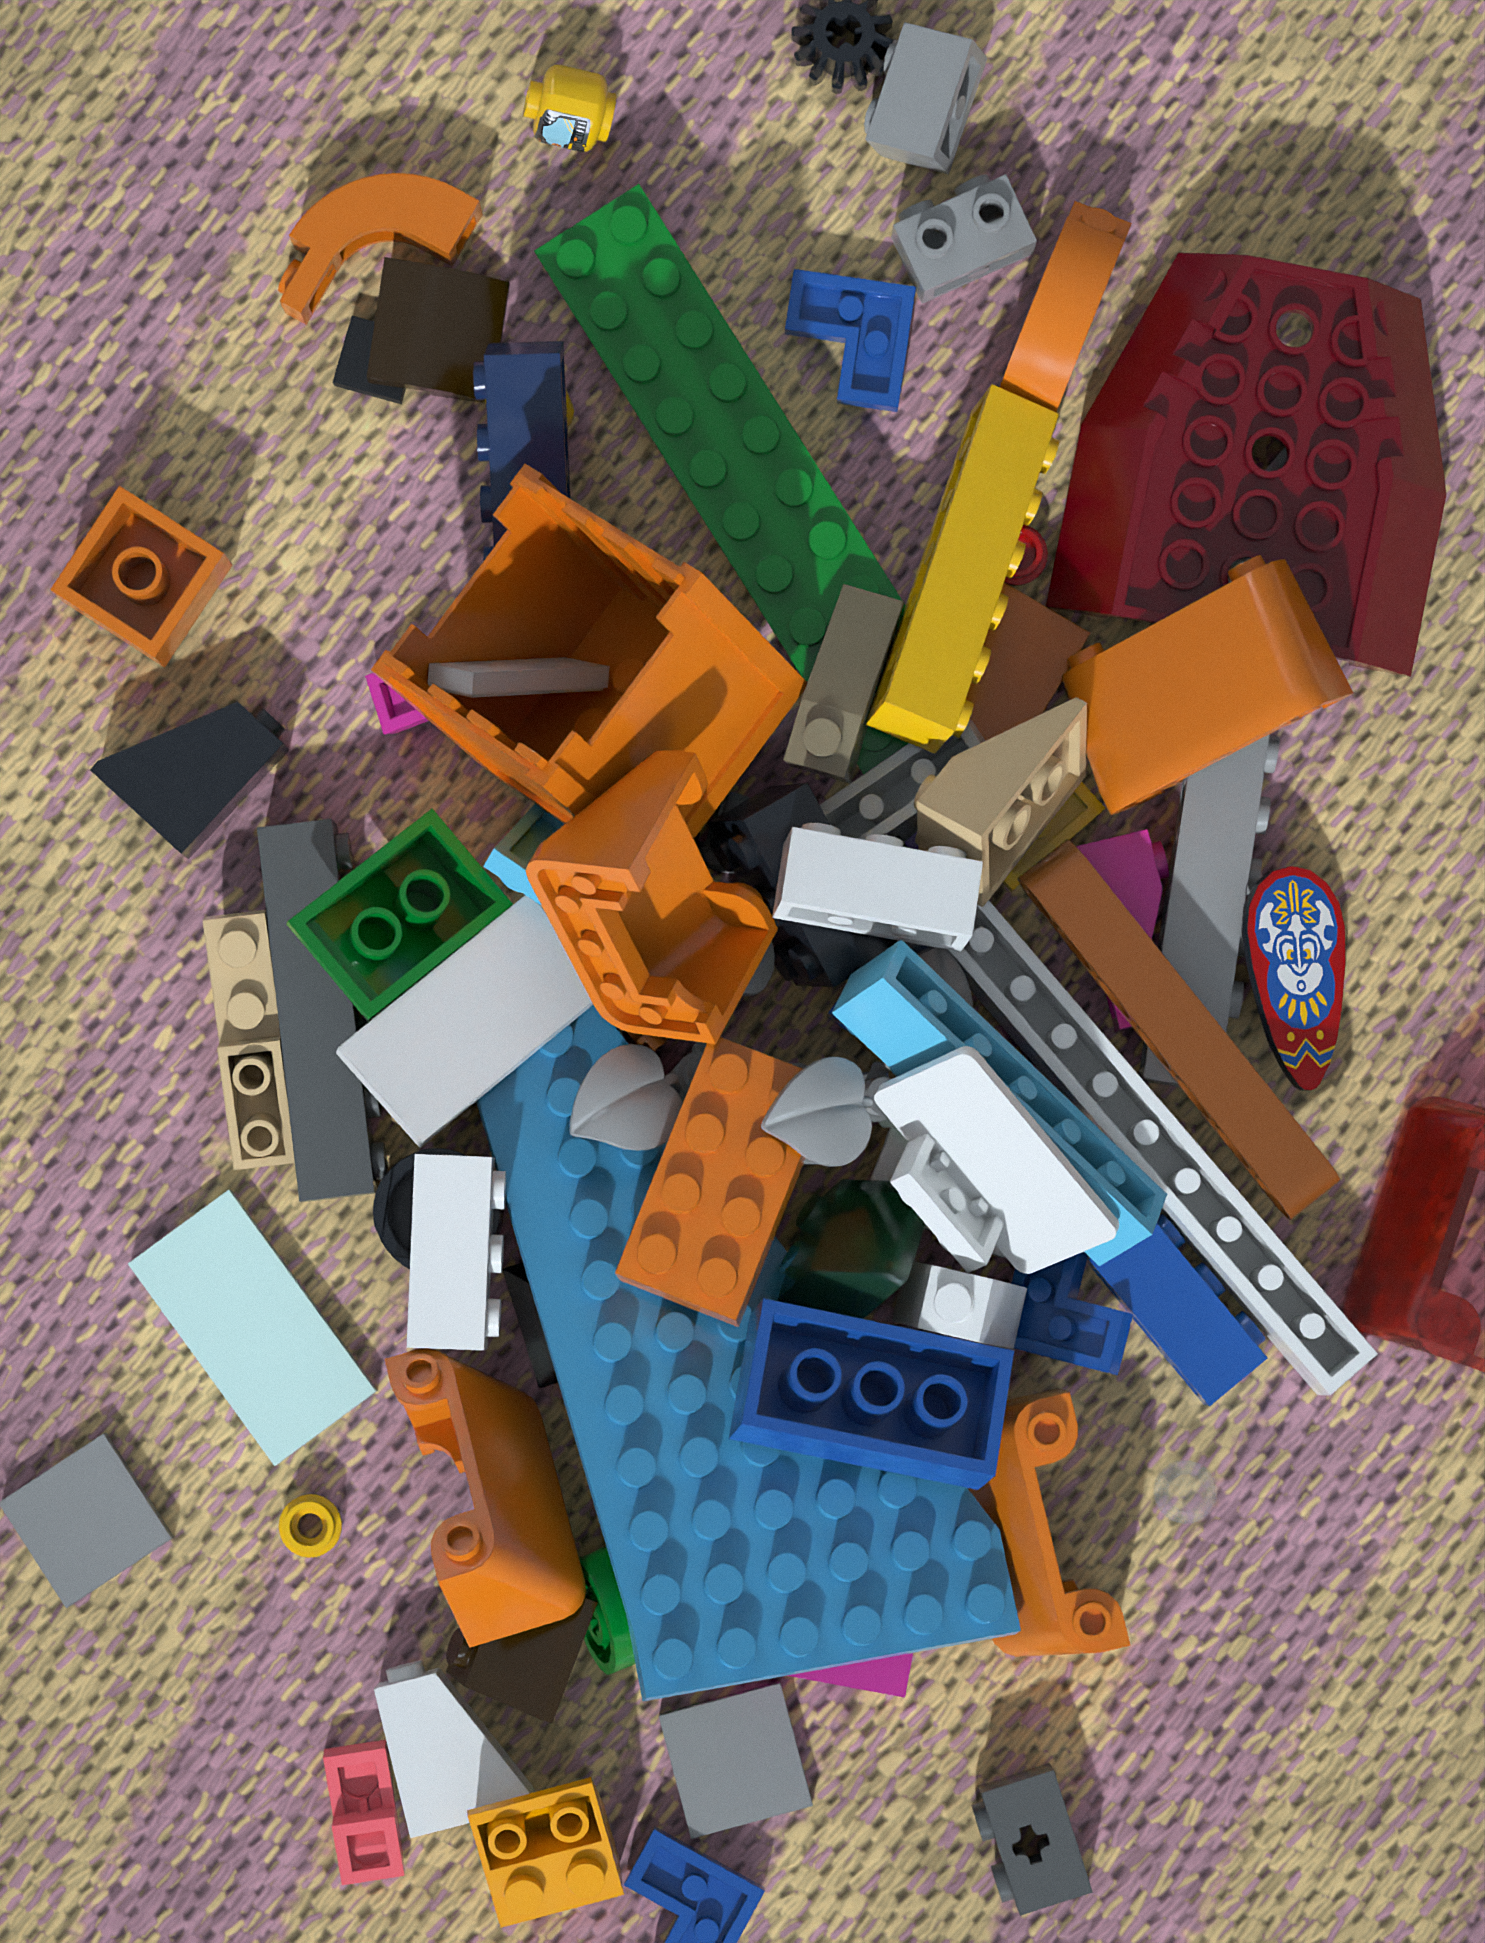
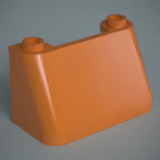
(1202, 683)
(641, 911)
(515, 1553)
(1050, 1611)

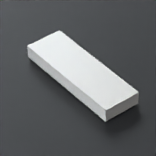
(518, 677)

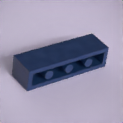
(524, 420)

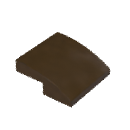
(434, 327)

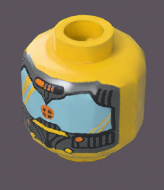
(570, 108)

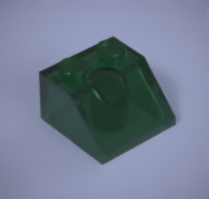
(851, 1248)

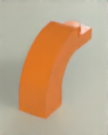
(370, 212)
(1065, 305)

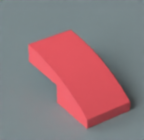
(364, 1812)

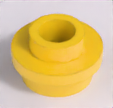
(296, 1540)

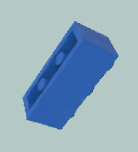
(1183, 1313)

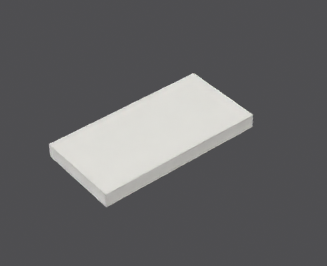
(468, 1022)

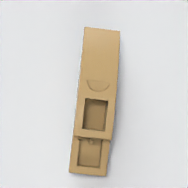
(249, 1039)

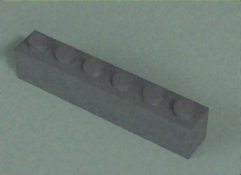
(325, 1098)

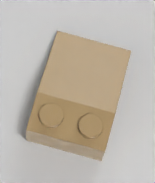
(1004, 791)

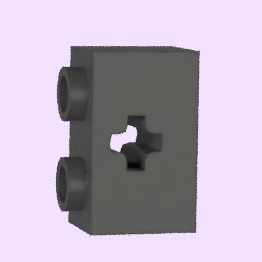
(1058, 1868)

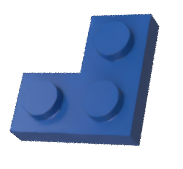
(869, 319)
(1068, 1328)
(705, 1894)

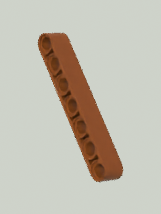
(1178, 1029)

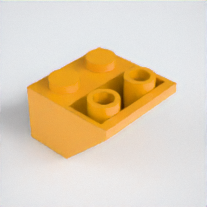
(547, 1851)

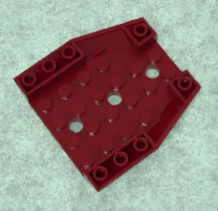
(1169, 476)

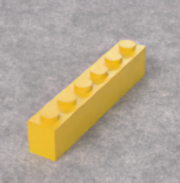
(964, 571)

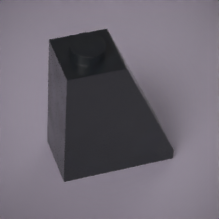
(196, 772)

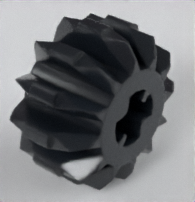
(848, 60)

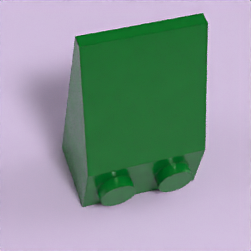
(399, 914)

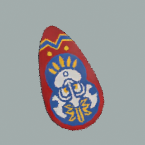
(1296, 969)

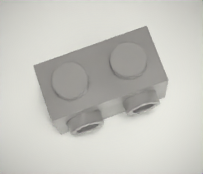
(924, 97)
(962, 236)

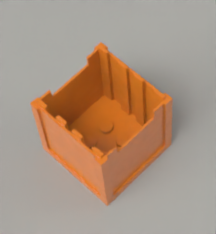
(578, 588)

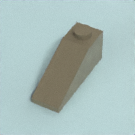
(843, 684)

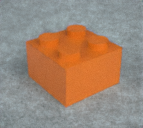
(141, 576)

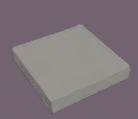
(86, 1520)
(735, 1759)

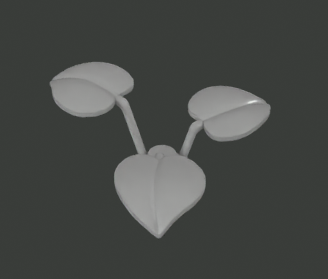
(631, 1100)
(831, 1102)

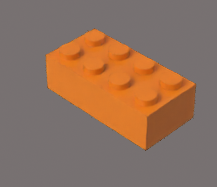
(716, 1188)

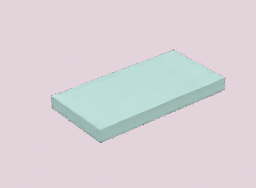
(252, 1327)

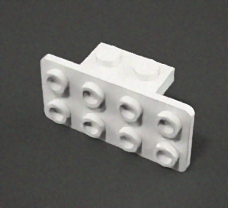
(987, 1169)

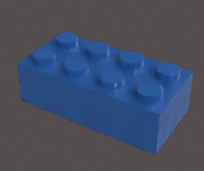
(871, 1394)

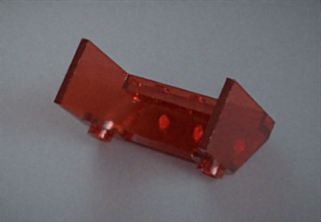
(1414, 1232)

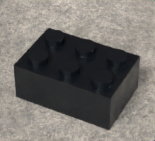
(751, 845)

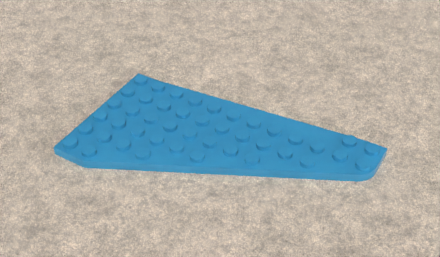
(720, 1547)

